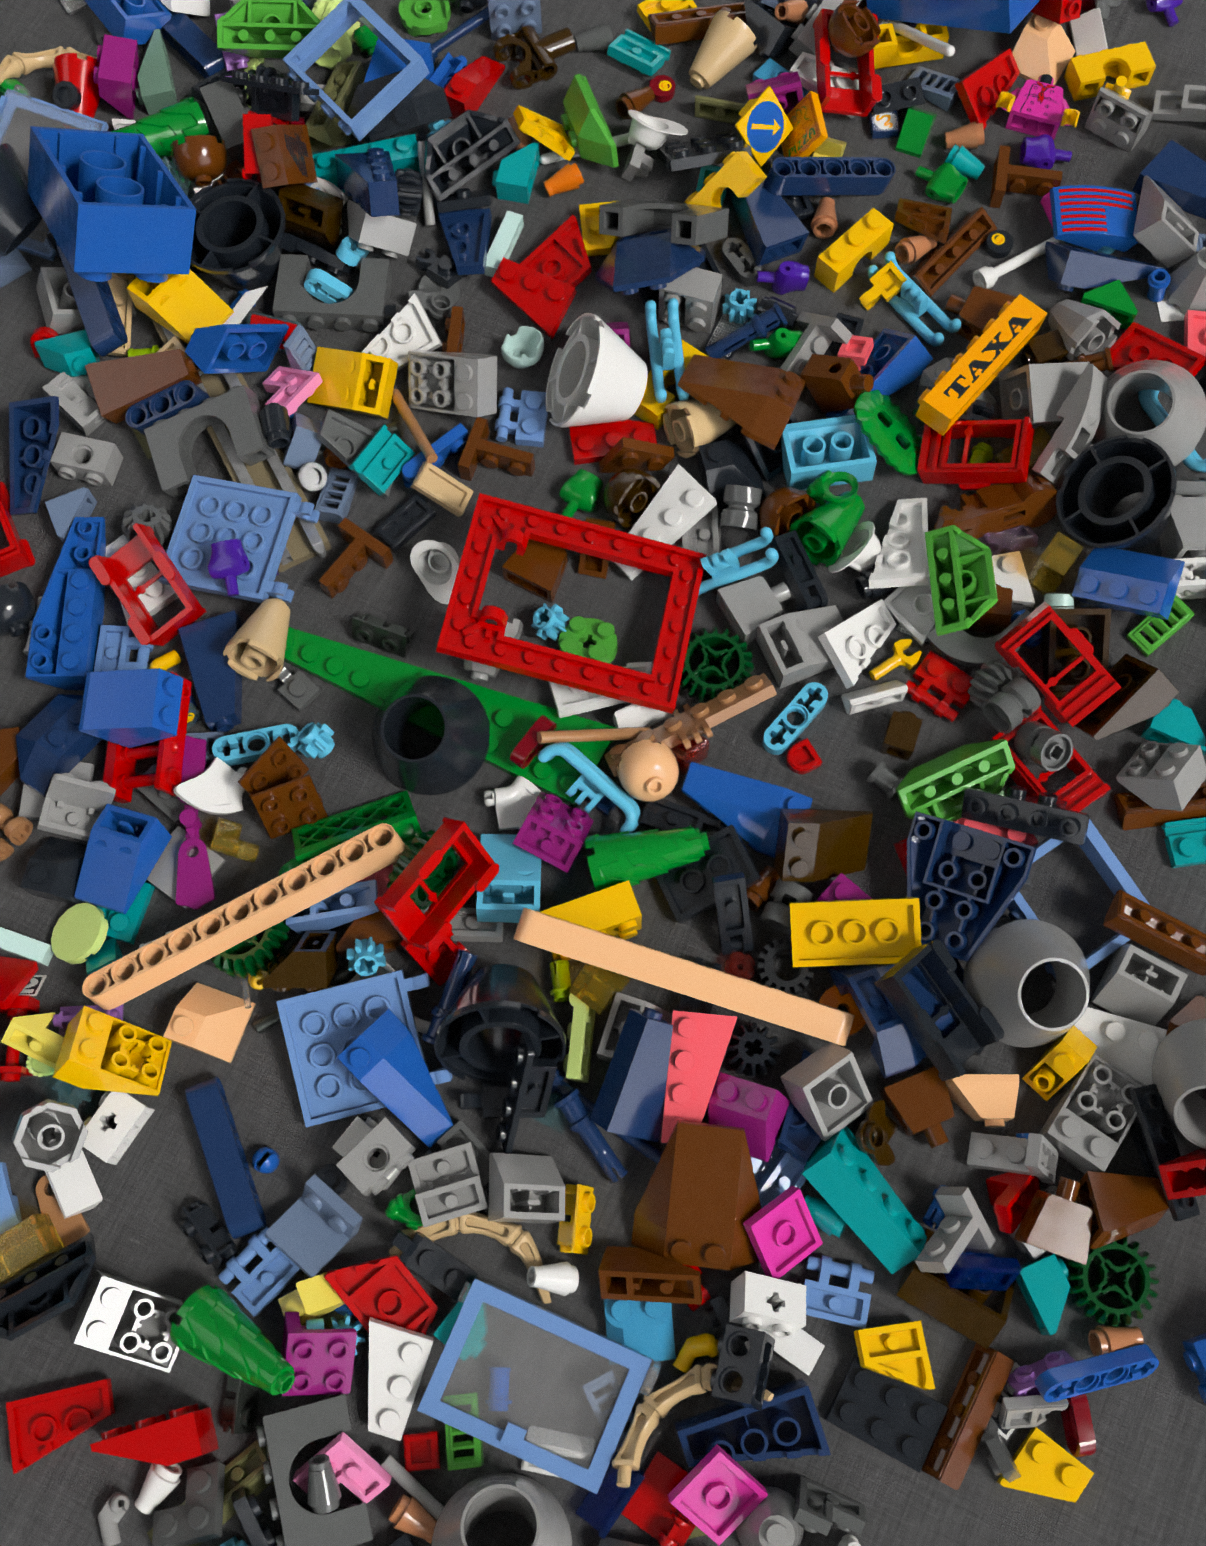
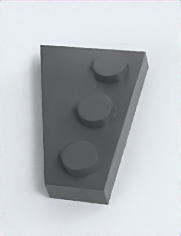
(345, 438)

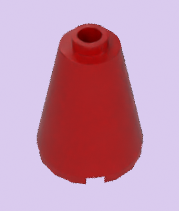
(80, 73)

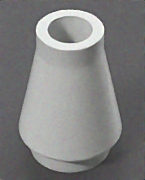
(556, 1278)
(157, 1486)

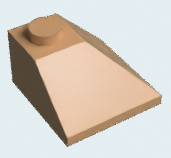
(1042, 49)
(209, 1022)
(986, 1096)

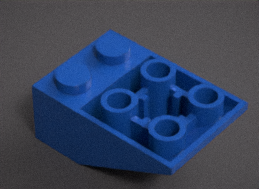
(120, 857)

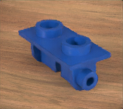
(447, 68)

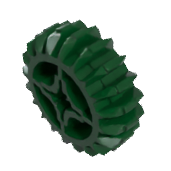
(730, 651)
(436, 880)
(254, 953)
(1122, 1291)

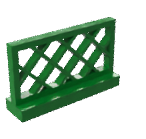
(401, 819)

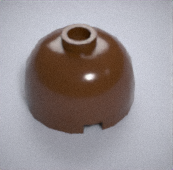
(853, 30)
(199, 158)
(783, 508)

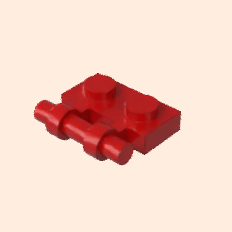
(945, 680)

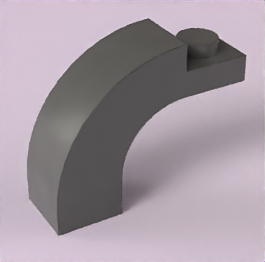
(967, 649)

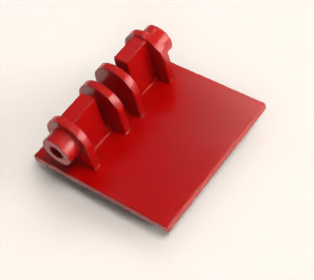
(651, 1506)

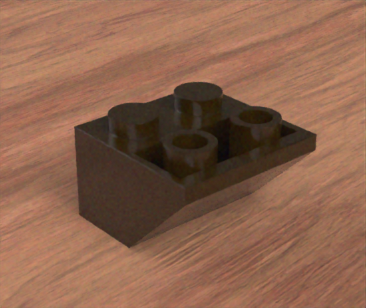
(312, 215)
(306, 964)

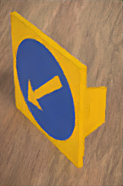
(763, 125)

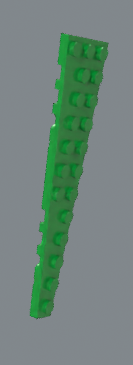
(510, 718)

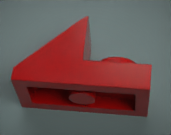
(1011, 1198)

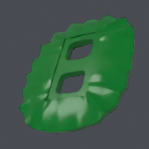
(883, 438)

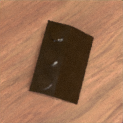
(969, 1311)

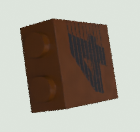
(284, 155)

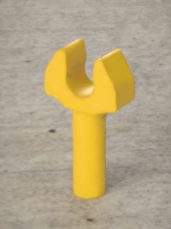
(1119, 87)
(897, 659)

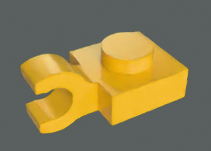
(885, 283)

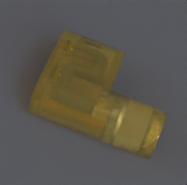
(226, 841)

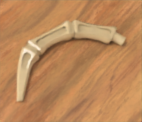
(25, 63)
(506, 1233)
(657, 1406)

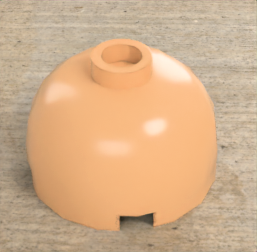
(648, 771)

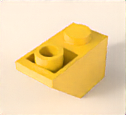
(1060, 1063)

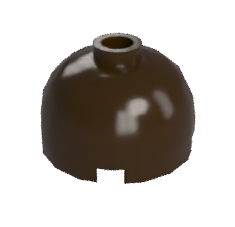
(629, 495)

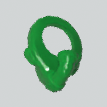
(820, 491)
(400, 1210)

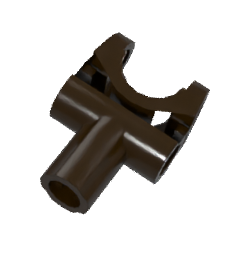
(535, 49)

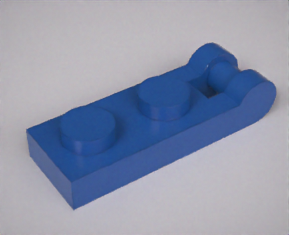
(450, 443)

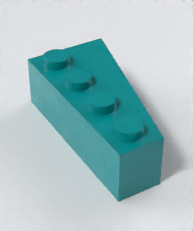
(864, 1200)

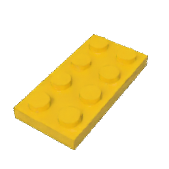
(854, 931)

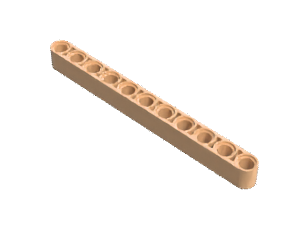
(243, 917)
(683, 976)

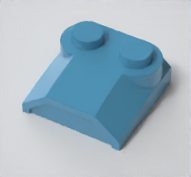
(642, 1327)

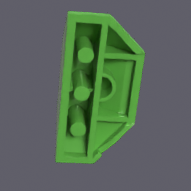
(264, 27)
(587, 125)
(959, 578)
(940, 784)

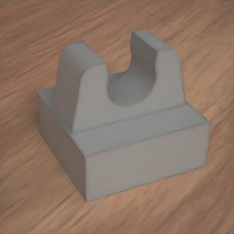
(637, 163)

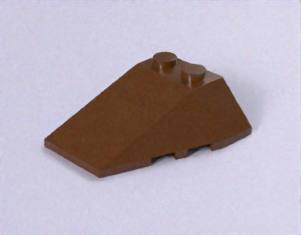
(747, 393)
(700, 1199)

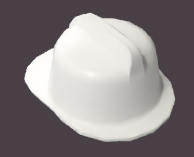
(652, 130)
(860, 550)
(436, 567)

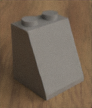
(1038, 391)
(1185, 529)

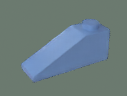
(337, 909)

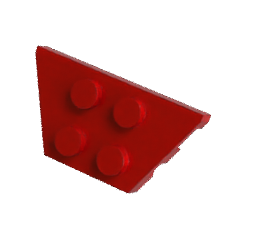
(562, 255)
(384, 1292)

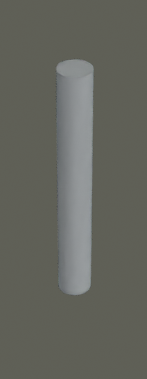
(427, 194)
(412, 1486)

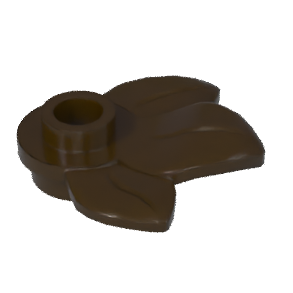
(875, 1134)

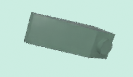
(156, 77)

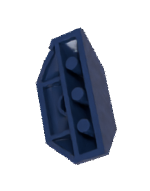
(53, 742)

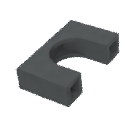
(688, 222)
(359, 312)
(174, 438)
(284, 1437)

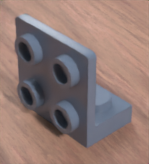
(511, 15)
(315, 1227)

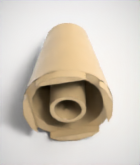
(721, 50)
(692, 425)
(261, 642)

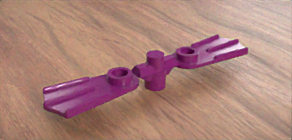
(193, 873)

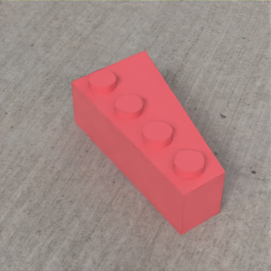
(694, 1064)

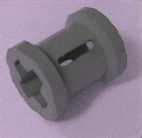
(885, 779)

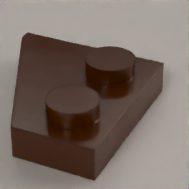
(924, 218)
(636, 454)

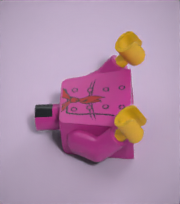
(1037, 108)

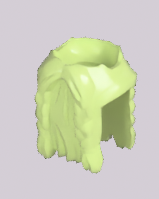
(343, 46)

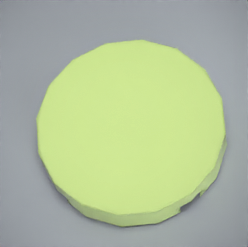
(79, 933)

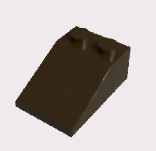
(1060, 652)
(1142, 696)
(821, 843)

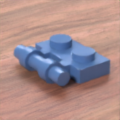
(531, 421)
(115, 648)
(267, 1278)
(834, 1302)

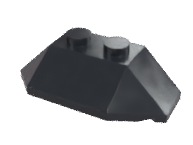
(420, 107)
(465, 149)
(45, 1288)

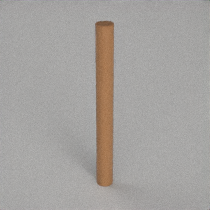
(414, 427)
(589, 735)

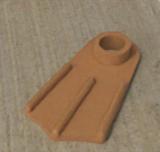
(68, 1229)

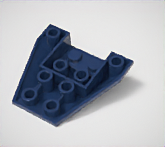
(647, 261)
(962, 880)
(893, 1043)

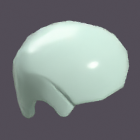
(523, 348)

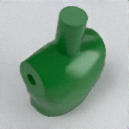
(944, 184)
(778, 344)
(580, 492)

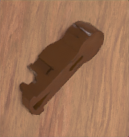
(1002, 507)

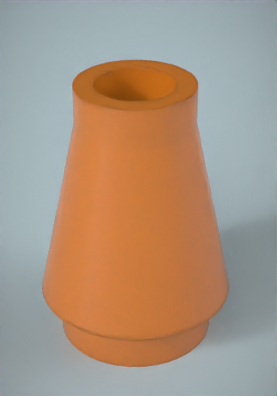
(564, 180)

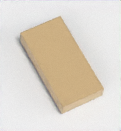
(442, 488)

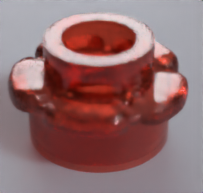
(739, 958)

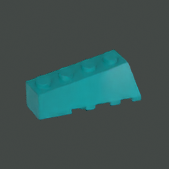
(402, 151)

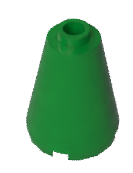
(828, 529)

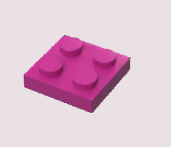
(783, 1233)
(717, 1495)

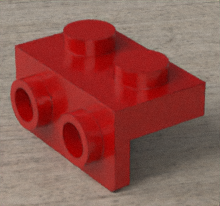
(437, 963)

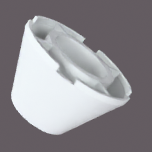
(594, 376)

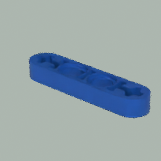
(1096, 1373)

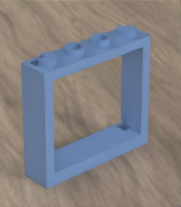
(326, 34)
(1111, 872)

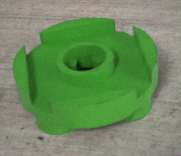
(424, 23)
(592, 630)

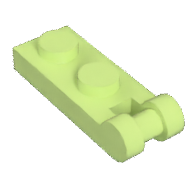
(580, 1035)

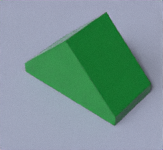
(915, 131)
(1114, 300)

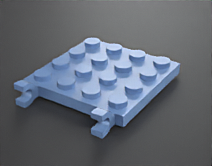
(234, 510)
(325, 1024)

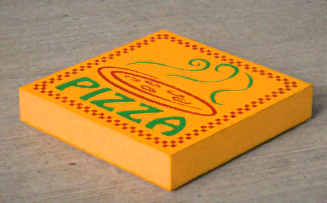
(808, 127)

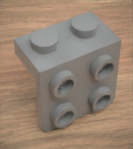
(73, 805)

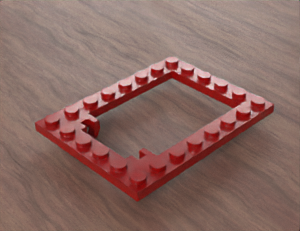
(472, 639)

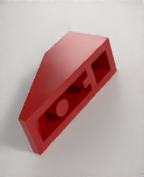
(472, 85)

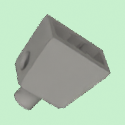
(751, 604)

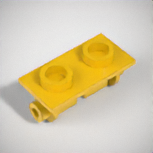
(577, 1234)

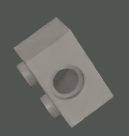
(75, 450)
(358, 1165)

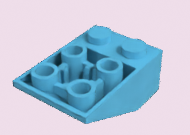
(515, 884)

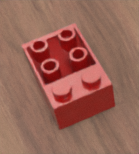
(163, 1441)

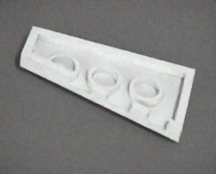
(672, 512)
(904, 551)
(574, 701)

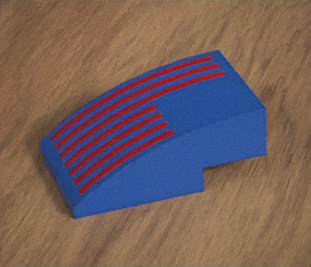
(1094, 216)

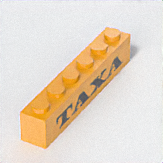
(980, 365)

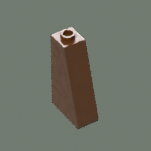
(128, 380)

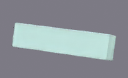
(504, 241)
(25, 947)

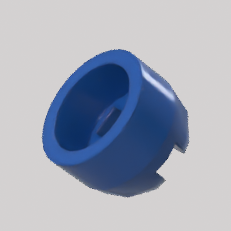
(269, 1164)

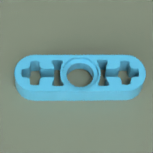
(802, 698)
(232, 741)

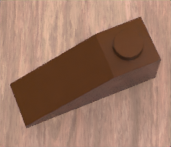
(645, 1276)

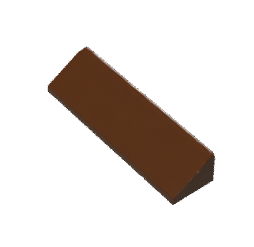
(689, 23)
(950, 256)
(1137, 814)
(1157, 931)
(967, 1415)

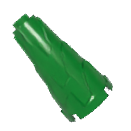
(170, 125)
(642, 854)
(229, 1340)

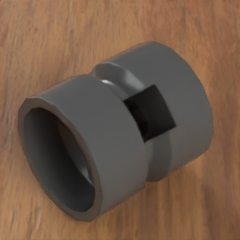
(741, 506)
(1008, 708)
(1043, 746)
(776, 914)

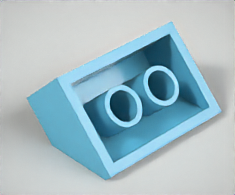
(826, 445)

